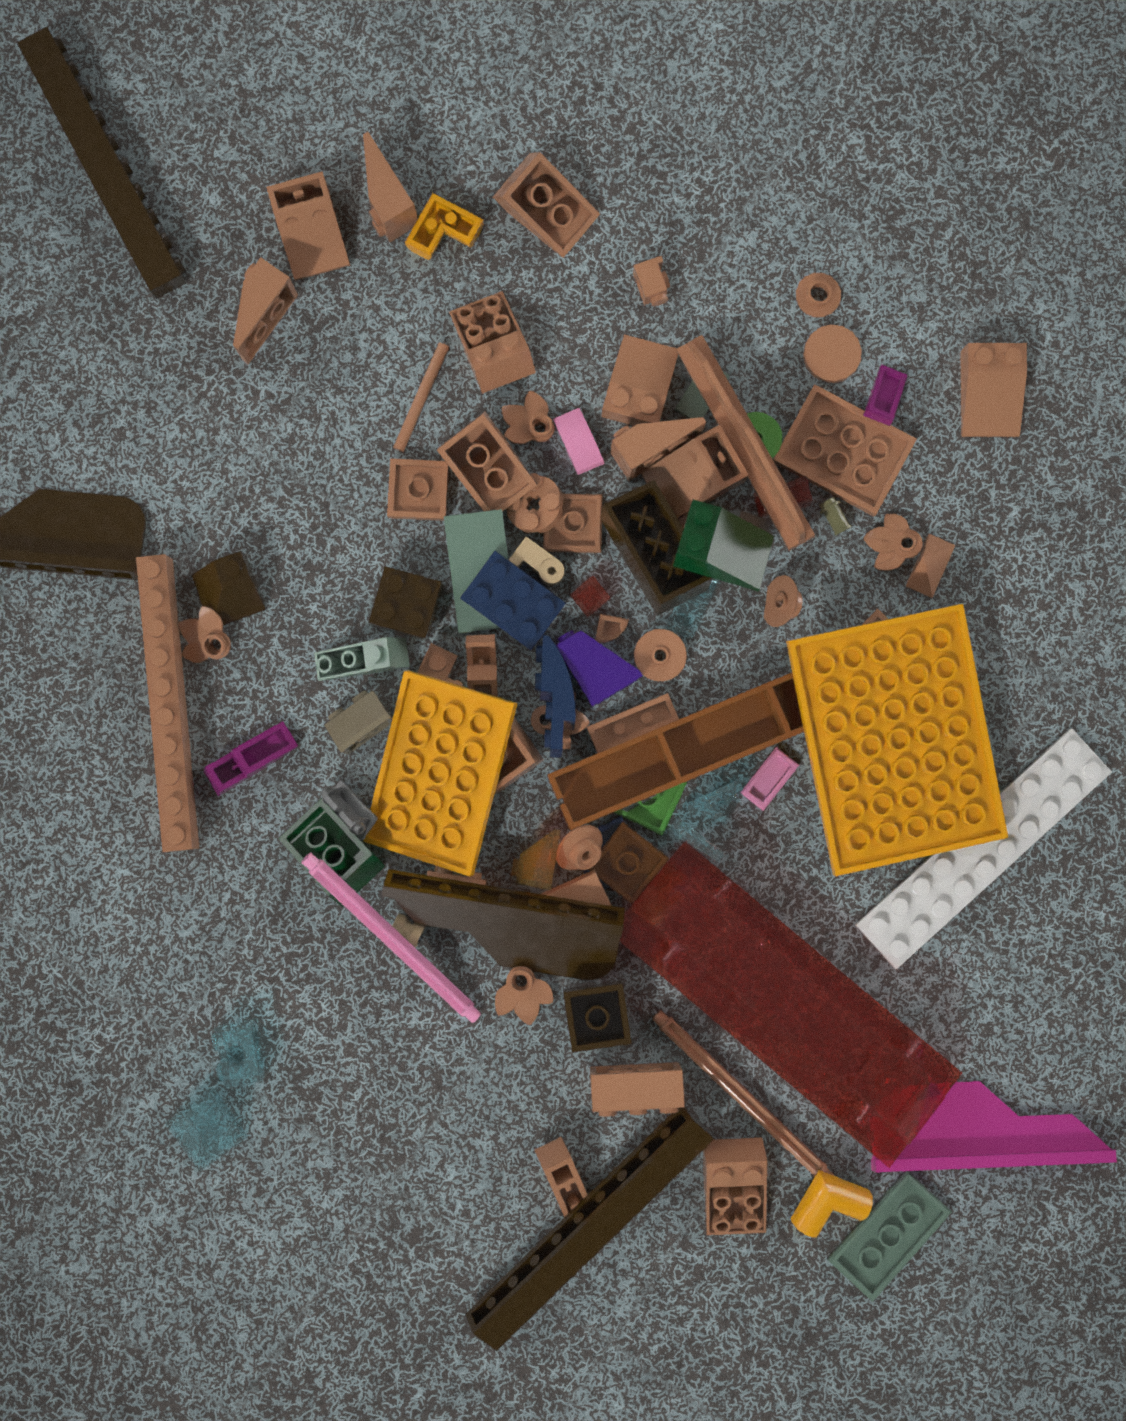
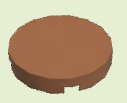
(832, 353)

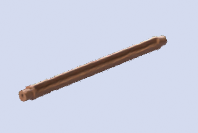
(740, 1094)

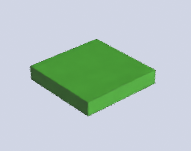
(656, 811)

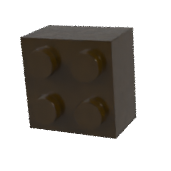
(406, 603)
(597, 1016)

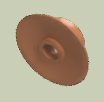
(782, 601)
(663, 641)
(580, 848)

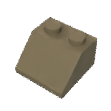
(359, 722)

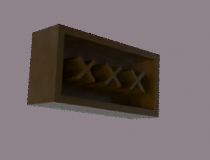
(648, 541)

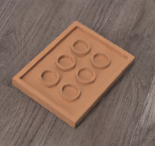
(844, 450)

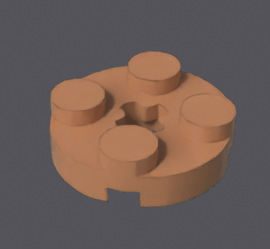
(546, 516)

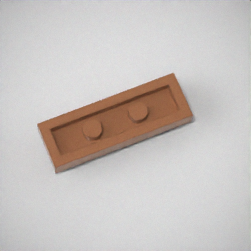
(632, 723)

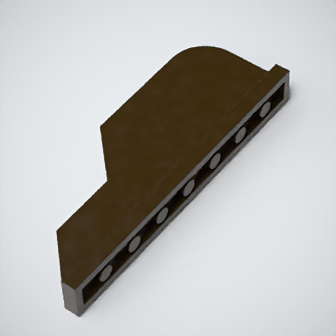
(73, 534)
(515, 925)

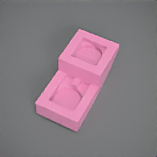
(578, 441)

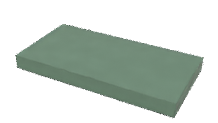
(470, 544)
(889, 1235)

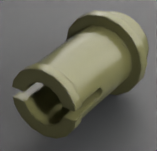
(834, 515)

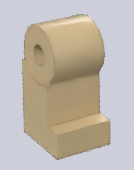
(540, 561)

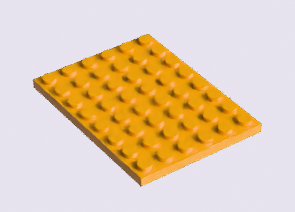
(897, 739)

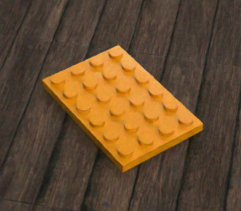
(440, 772)

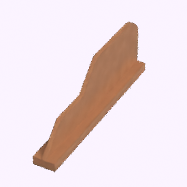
(746, 442)

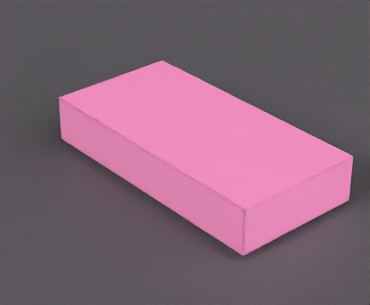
(769, 778)

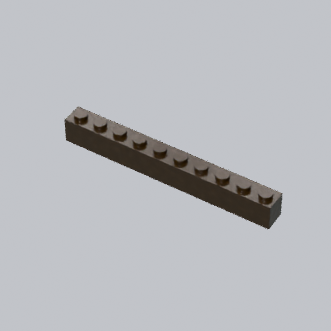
(99, 159)
(588, 1228)

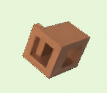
(651, 281)

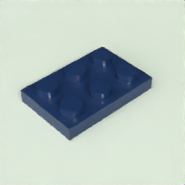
(512, 600)

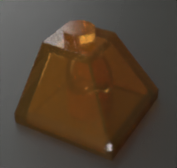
(538, 862)

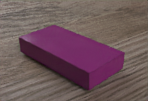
(885, 395)

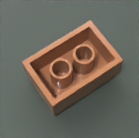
(637, 1088)

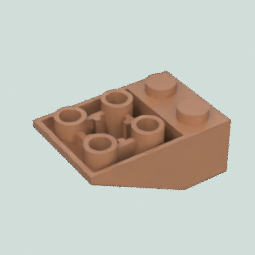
(308, 225)
(493, 342)
(698, 471)
(735, 1186)

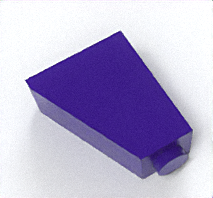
(595, 667)

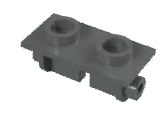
(349, 809)

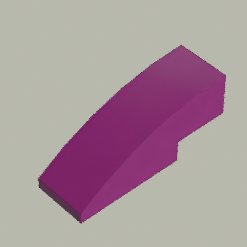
(250, 758)

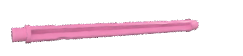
(391, 937)

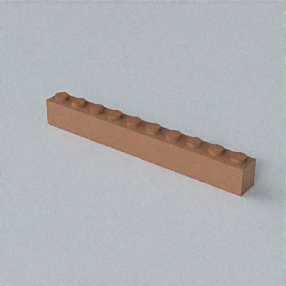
(167, 703)

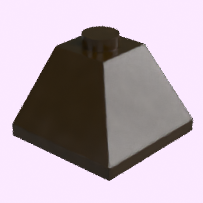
(229, 588)

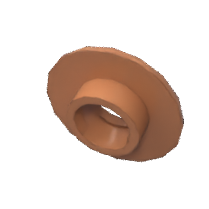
(811, 306)

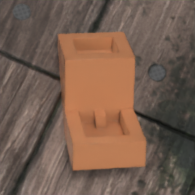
(482, 663)

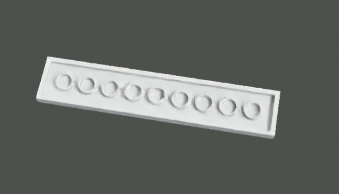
(955, 877)

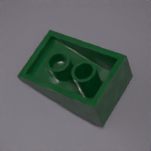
(723, 546)
(329, 839)

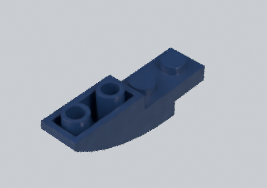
(555, 686)

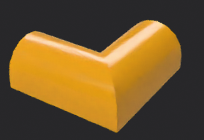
(442, 218)
(830, 1194)

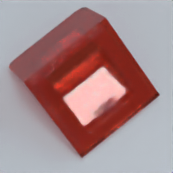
(590, 596)

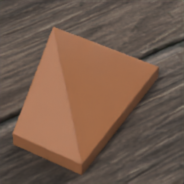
(930, 565)

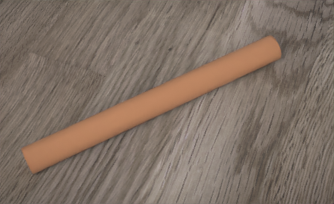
(421, 397)

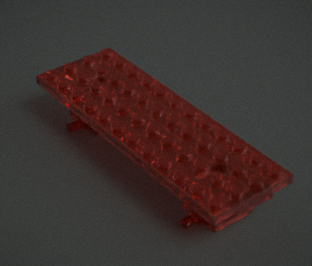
(787, 1004)

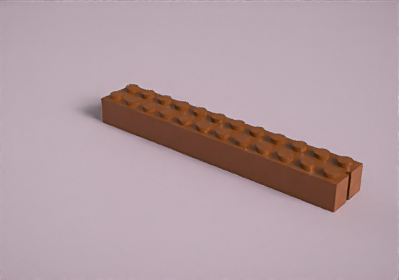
(678, 752)

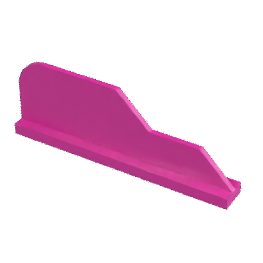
(982, 1132)

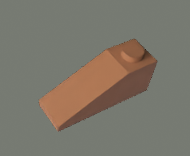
(561, 1174)

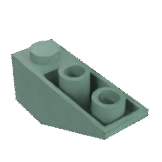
(362, 658)

